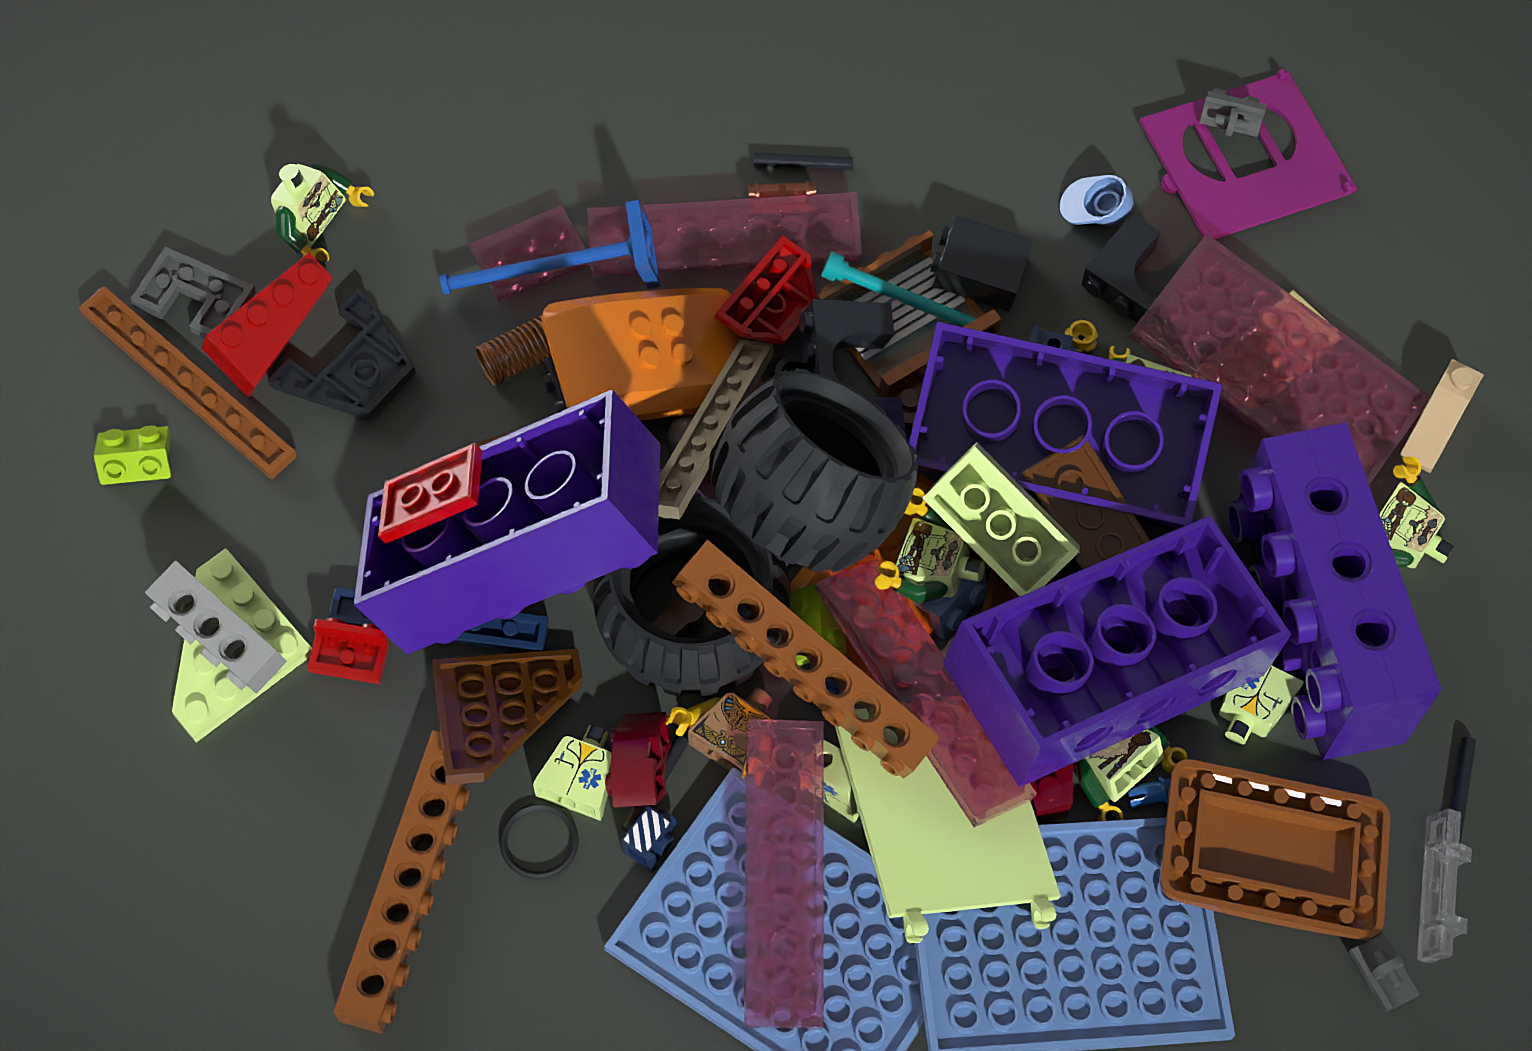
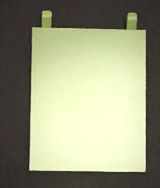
(933, 855)

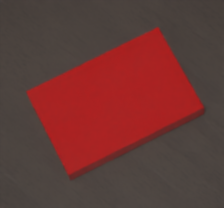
(430, 493)

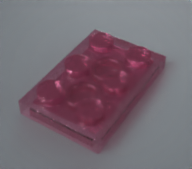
(531, 239)

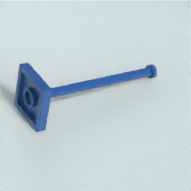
(638, 245)

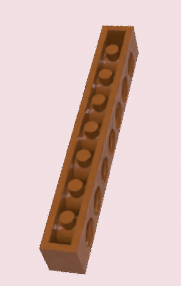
(826, 661)
(374, 1011)

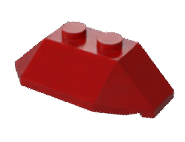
(772, 295)

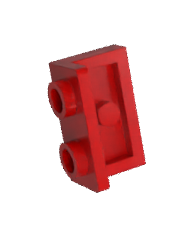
(348, 651)

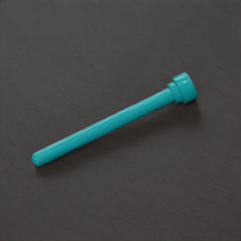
(838, 269)

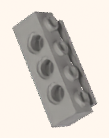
(179, 592)

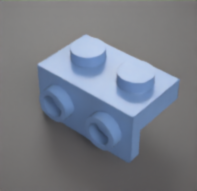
(949, 612)

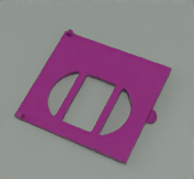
(1232, 205)

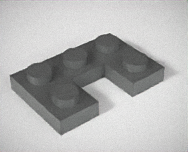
(181, 274)

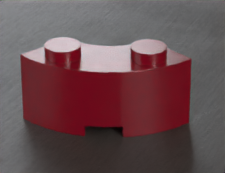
(638, 760)

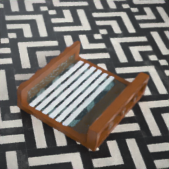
(909, 349)

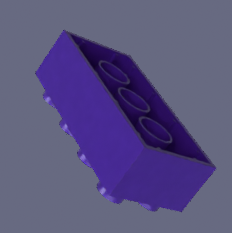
(1037, 398)
(549, 517)

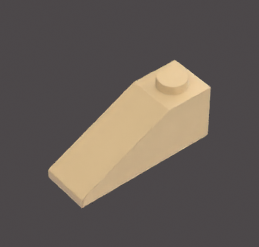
(1442, 414)

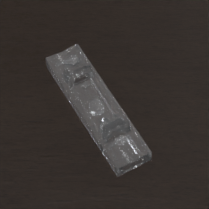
(1439, 883)

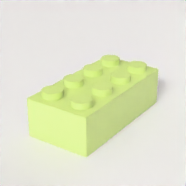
(1001, 521)

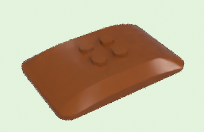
(1275, 850)

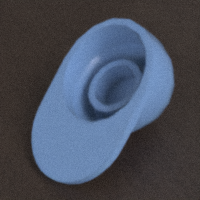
(1097, 200)

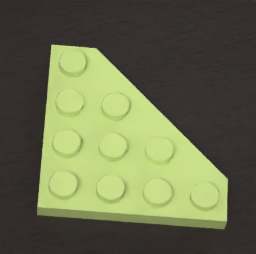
(202, 691)

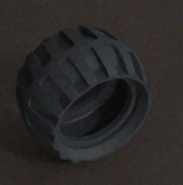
(813, 471)
(686, 662)

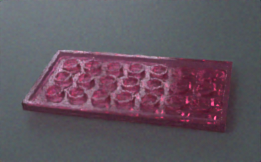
(1275, 356)

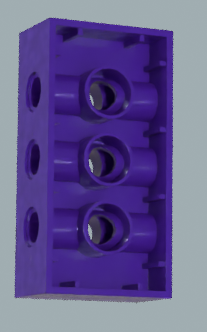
(1336, 591)
(1114, 649)

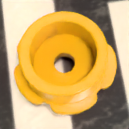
(1085, 329)

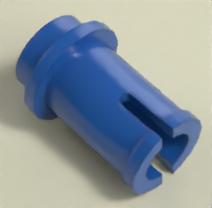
(1151, 792)

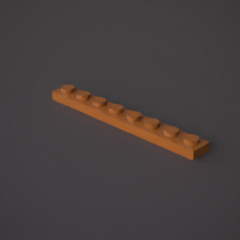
(188, 383)

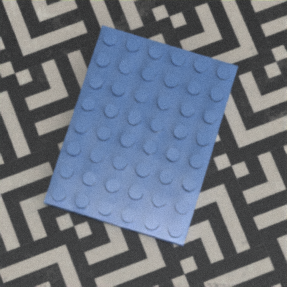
(691, 939)
(1104, 975)

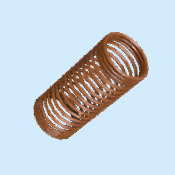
(491, 360)

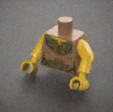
(721, 726)

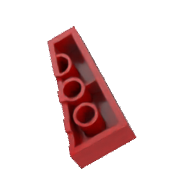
(260, 330)

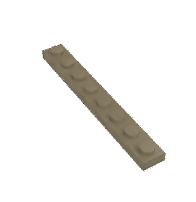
(699, 443)

